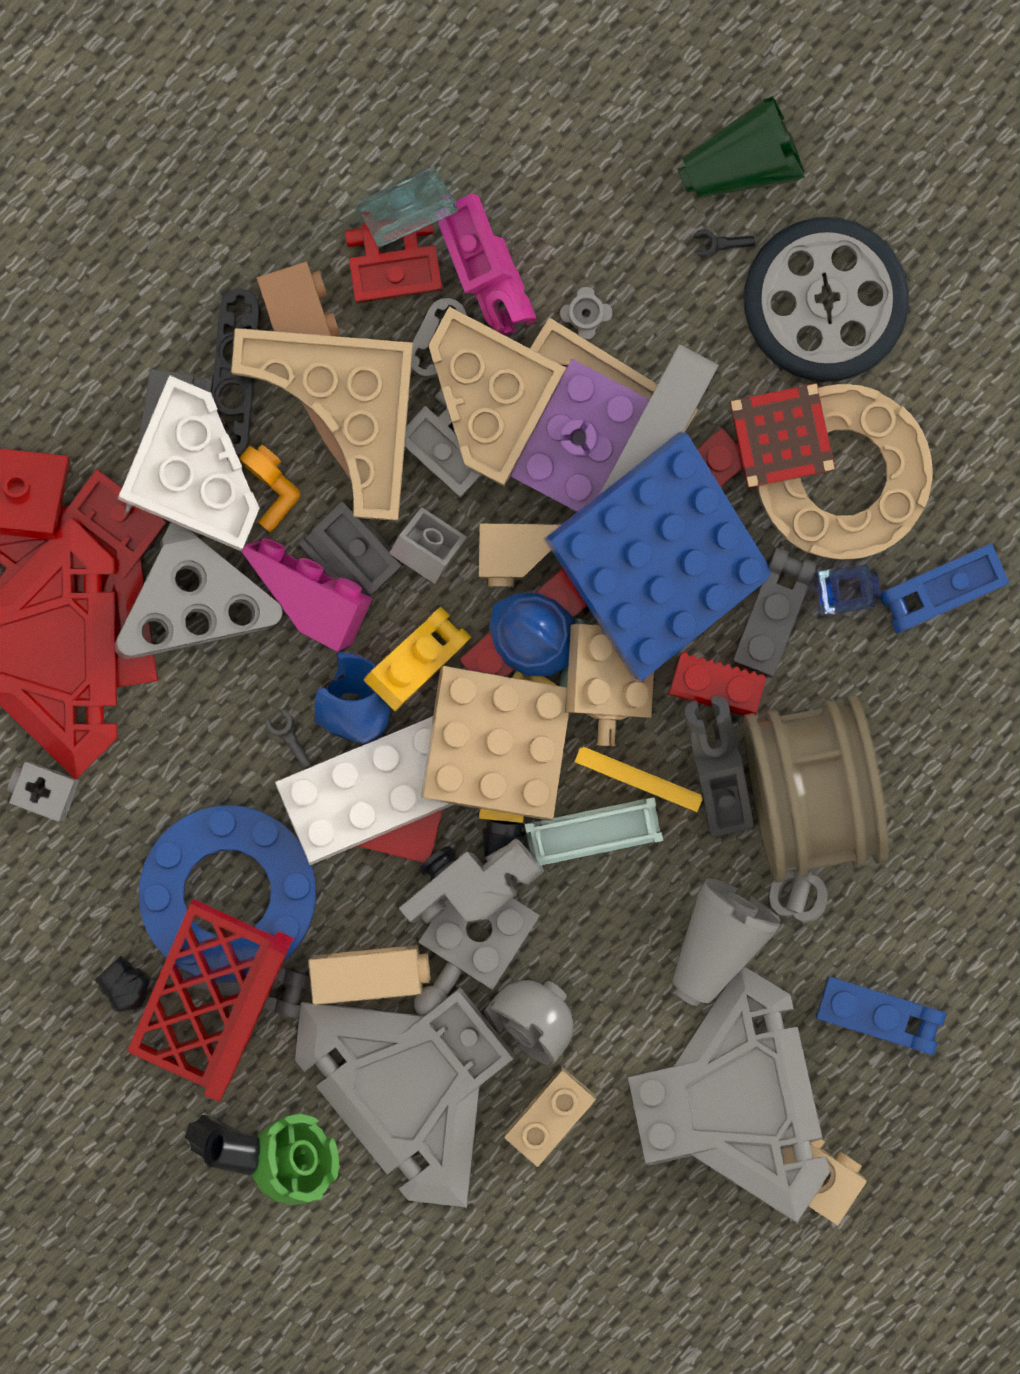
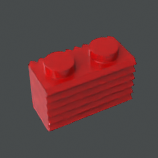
(699, 680)

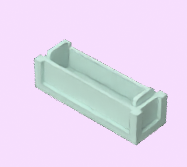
(594, 831)

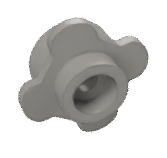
(598, 313)

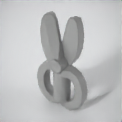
(799, 896)

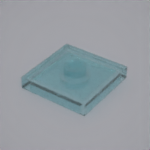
(406, 206)

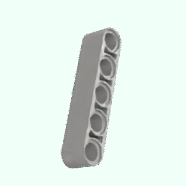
(667, 410)

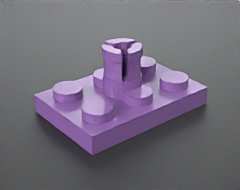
(579, 437)

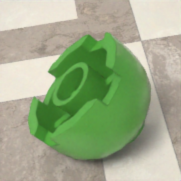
(295, 1160)

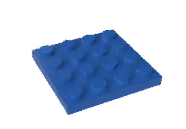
(659, 556)

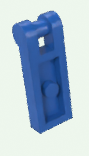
(946, 587)
(879, 1014)

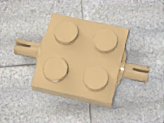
(602, 683)

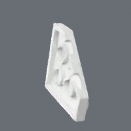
(191, 469)

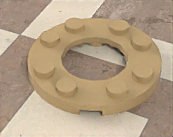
(901, 500)

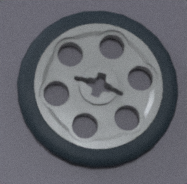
(874, 264)

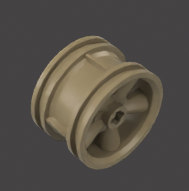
(816, 788)

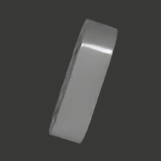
(427, 332)

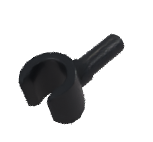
(722, 243)

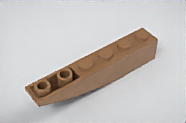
(295, 307)

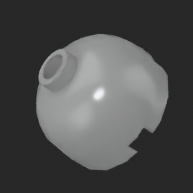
(534, 1017)

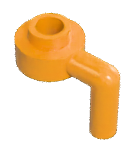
(264, 466)

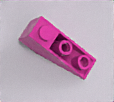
(312, 600)

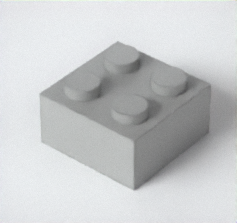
(427, 545)

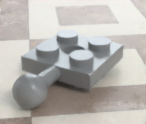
(480, 960)

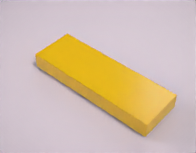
(638, 779)

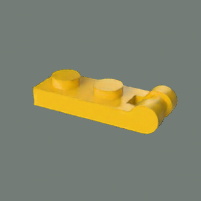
(416, 659)

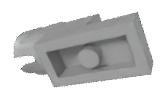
(473, 887)

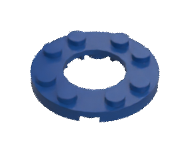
(226, 830)

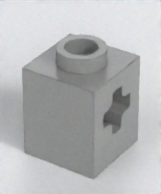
(61, 786)

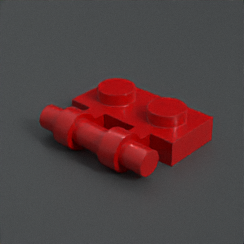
(396, 272)

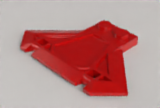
(124, 538)
(61, 648)

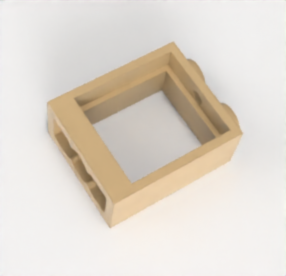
(368, 974)

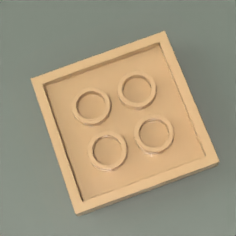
(496, 743)

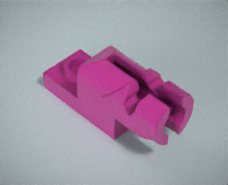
(486, 266)

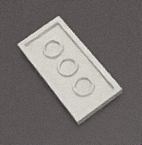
(360, 793)

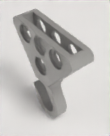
(169, 605)

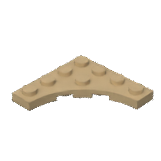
(356, 391)

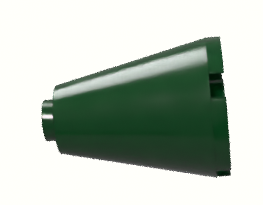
(744, 155)

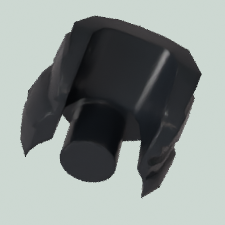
(123, 985)

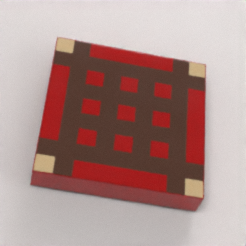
(782, 436)

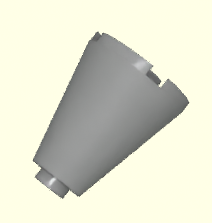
(720, 940)

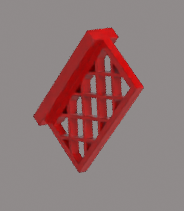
(246, 1008)

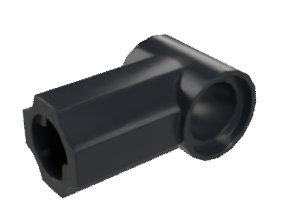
(223, 1145)

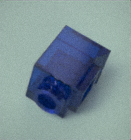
(830, 594)

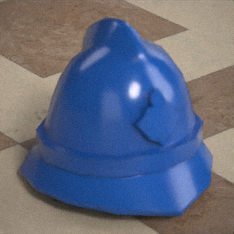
(532, 633)

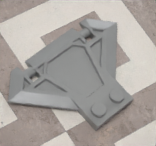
(407, 1085)
(738, 1099)

